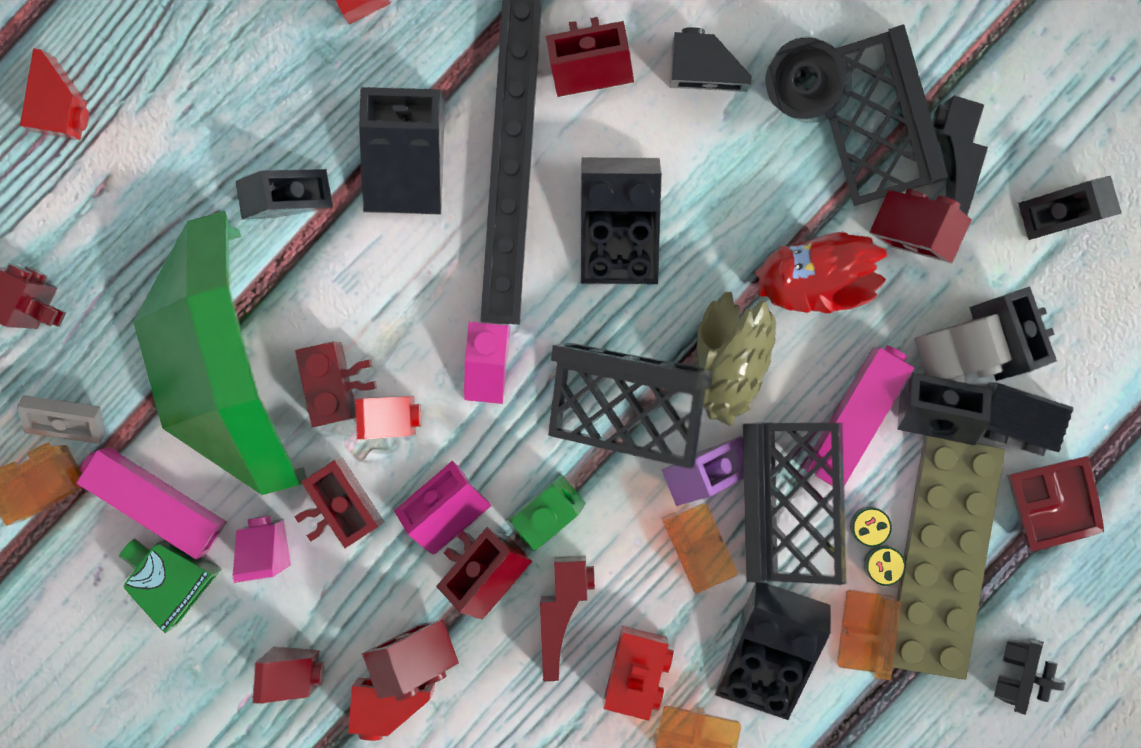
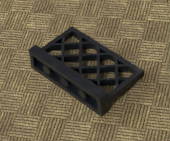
(914, 112)
(637, 370)
(761, 508)

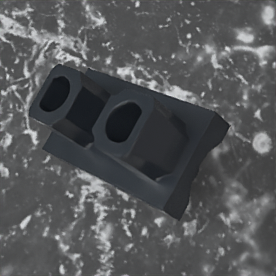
(1019, 692)

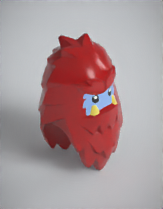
(822, 274)

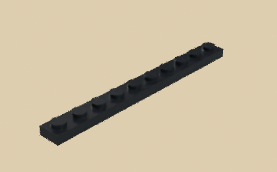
(511, 161)

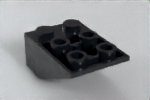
(402, 150)
(620, 220)
(774, 649)

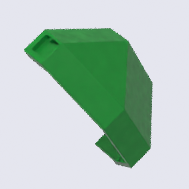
(202, 363)

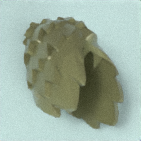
(736, 353)

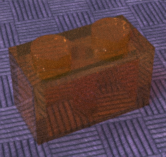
(37, 483)

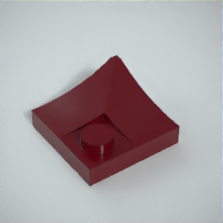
(1057, 503)

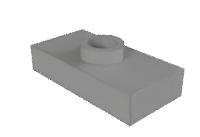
(61, 419)

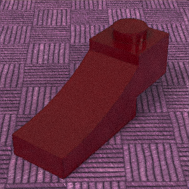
(571, 586)

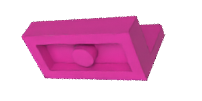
(441, 508)

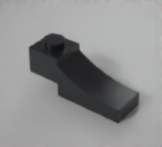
(955, 130)

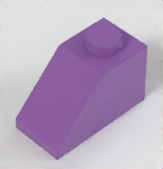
(713, 471)

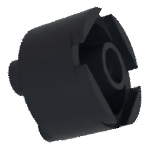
(789, 70)

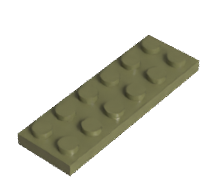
(946, 556)

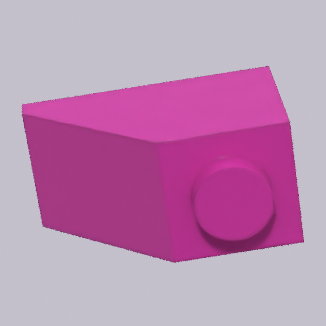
(486, 362)
(260, 550)

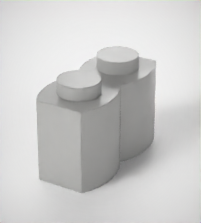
(964, 349)

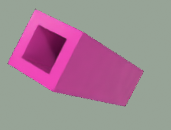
(864, 407)
(150, 502)

